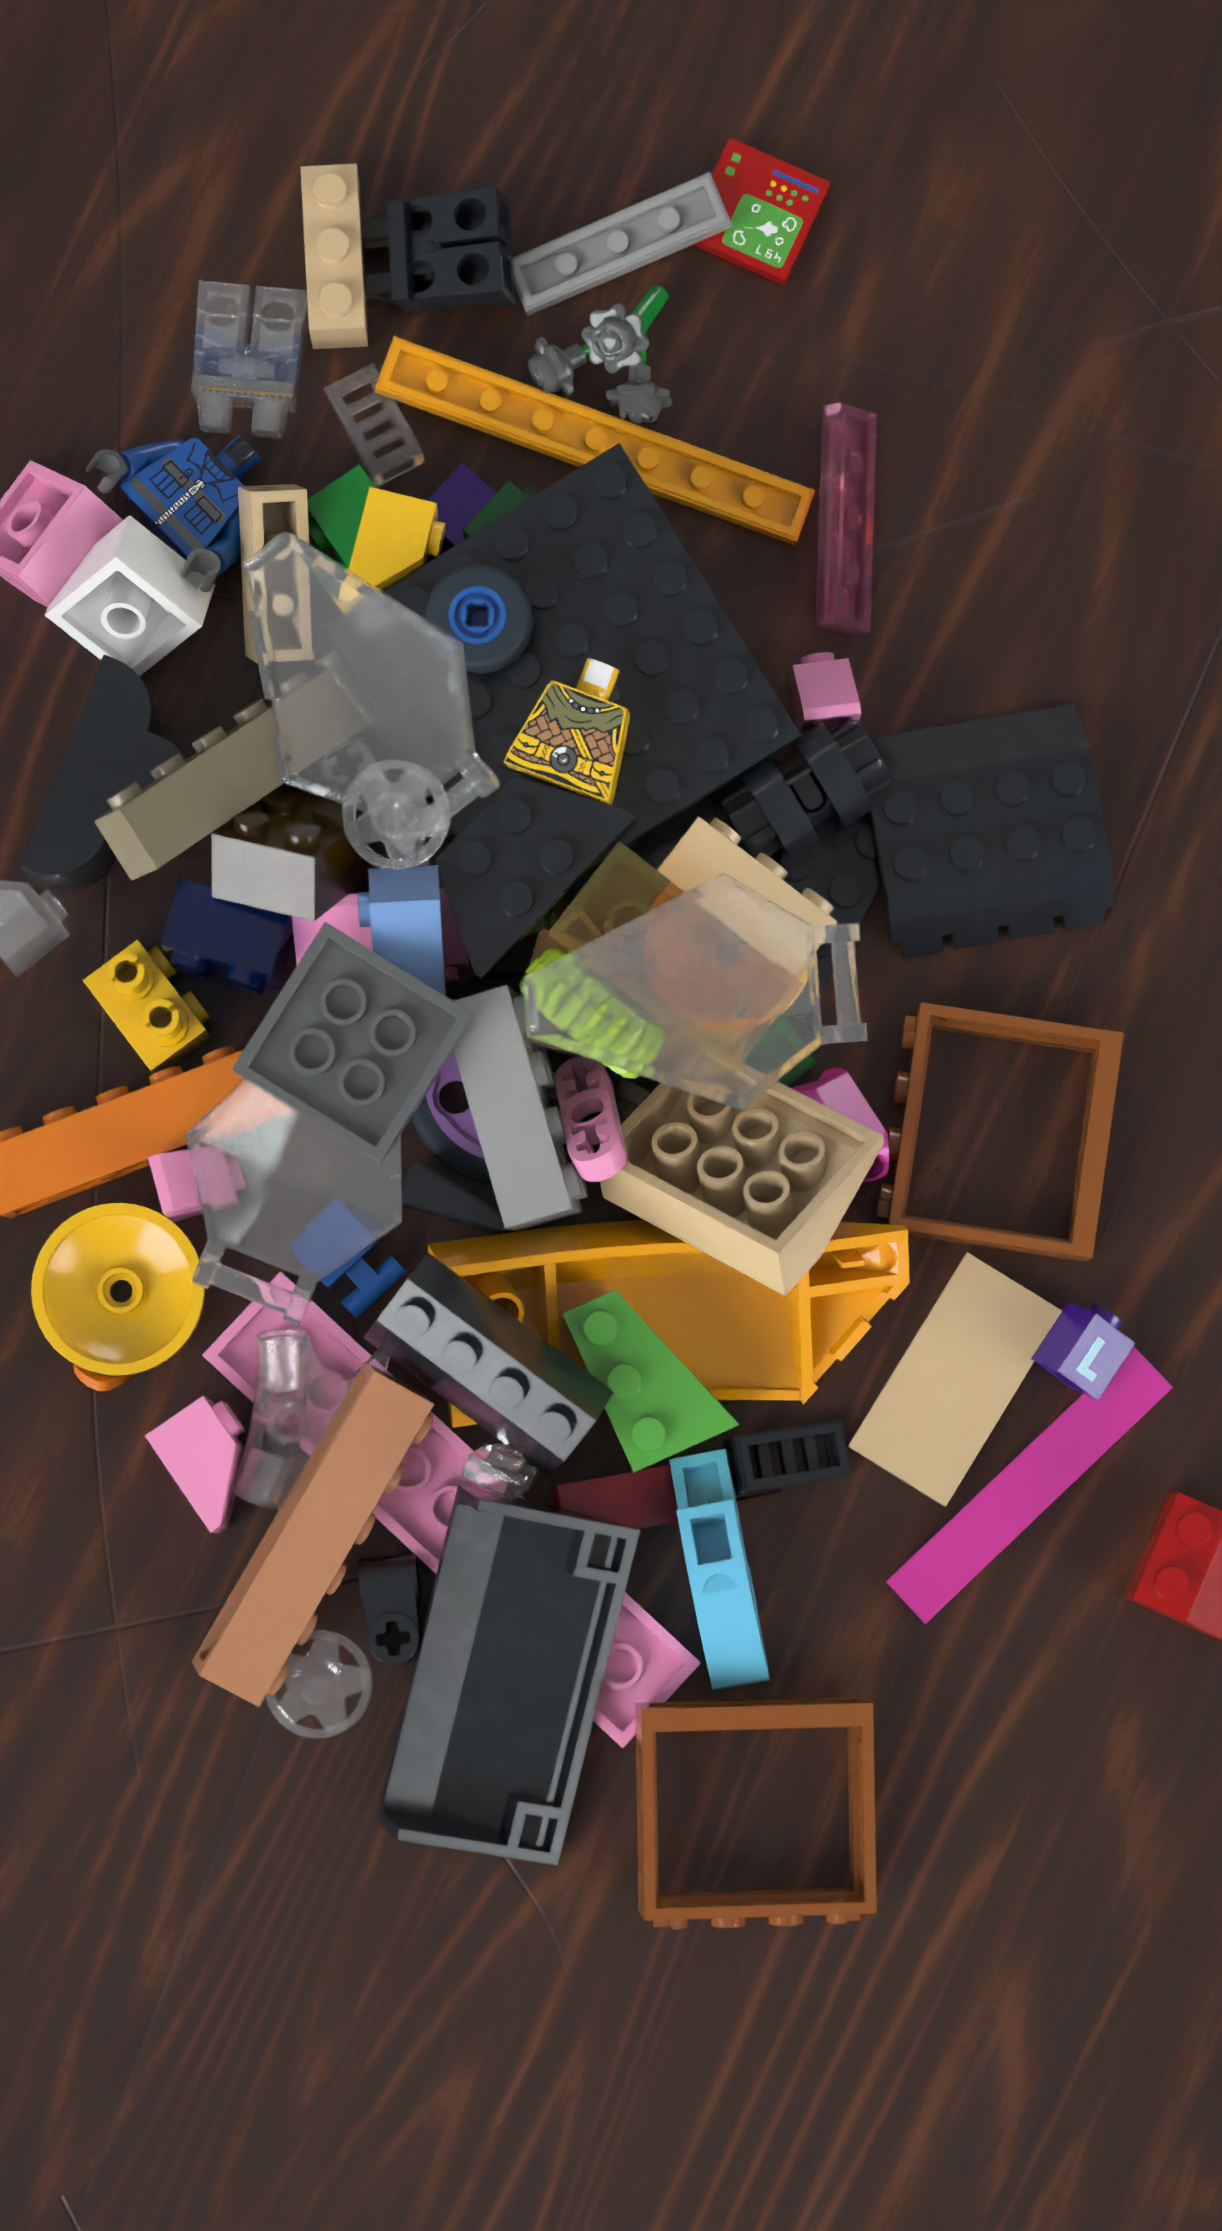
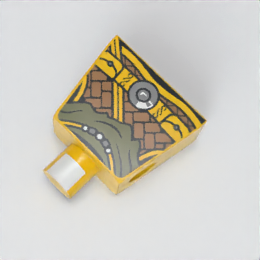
(575, 736)

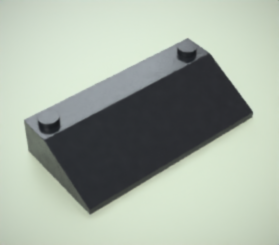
(507, 1677)

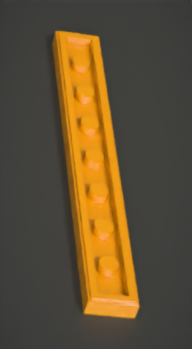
(582, 433)

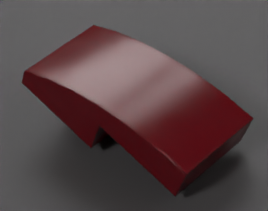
(628, 1498)

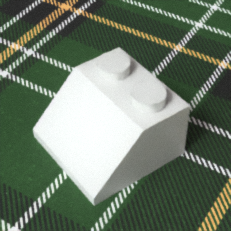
(131, 598)

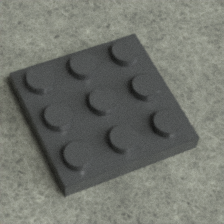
(353, 1042)

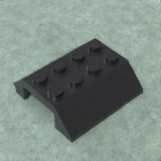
(990, 831)

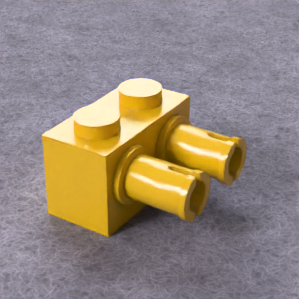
(147, 1007)

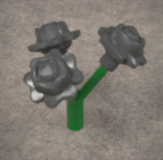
(617, 342)

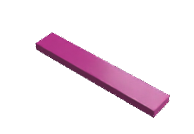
(1026, 1488)

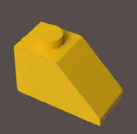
(395, 537)

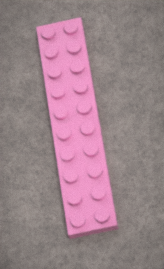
(643, 1658)

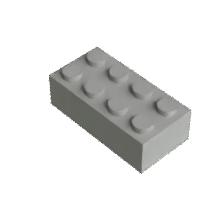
(514, 1114)

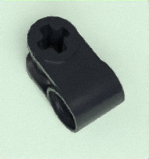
(390, 1596)

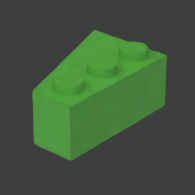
(655, 1398)

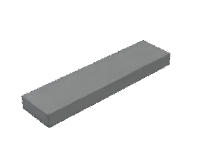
(619, 243)

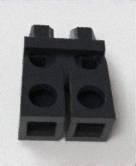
(442, 252)

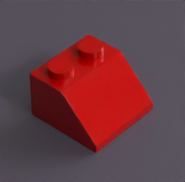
(1183, 1565)

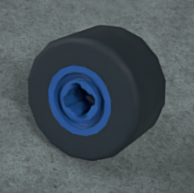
(494, 633)

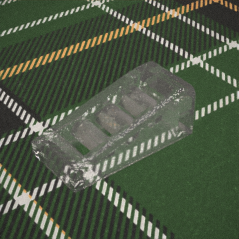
(393, 463)

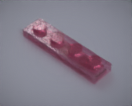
(846, 519)

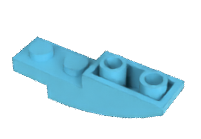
(719, 1570)

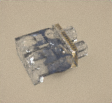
(244, 374)

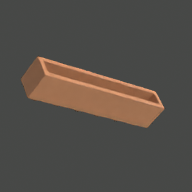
(313, 1534)

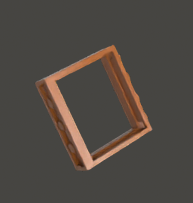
(1094, 1140)
(784, 1906)

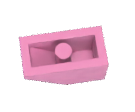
(823, 691)
(176, 1185)

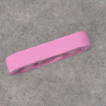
(602, 1129)

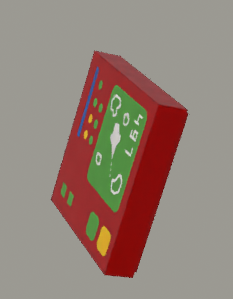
(768, 208)

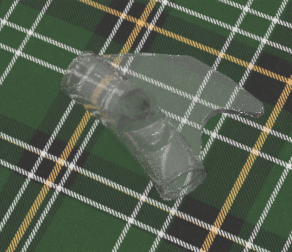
(292, 1384)

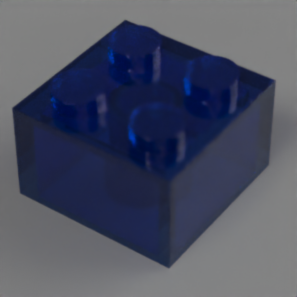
(226, 939)

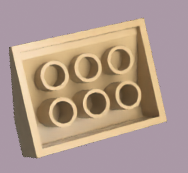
(744, 1183)

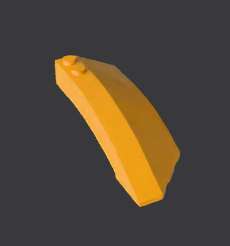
(715, 1319)

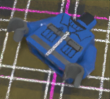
(185, 497)

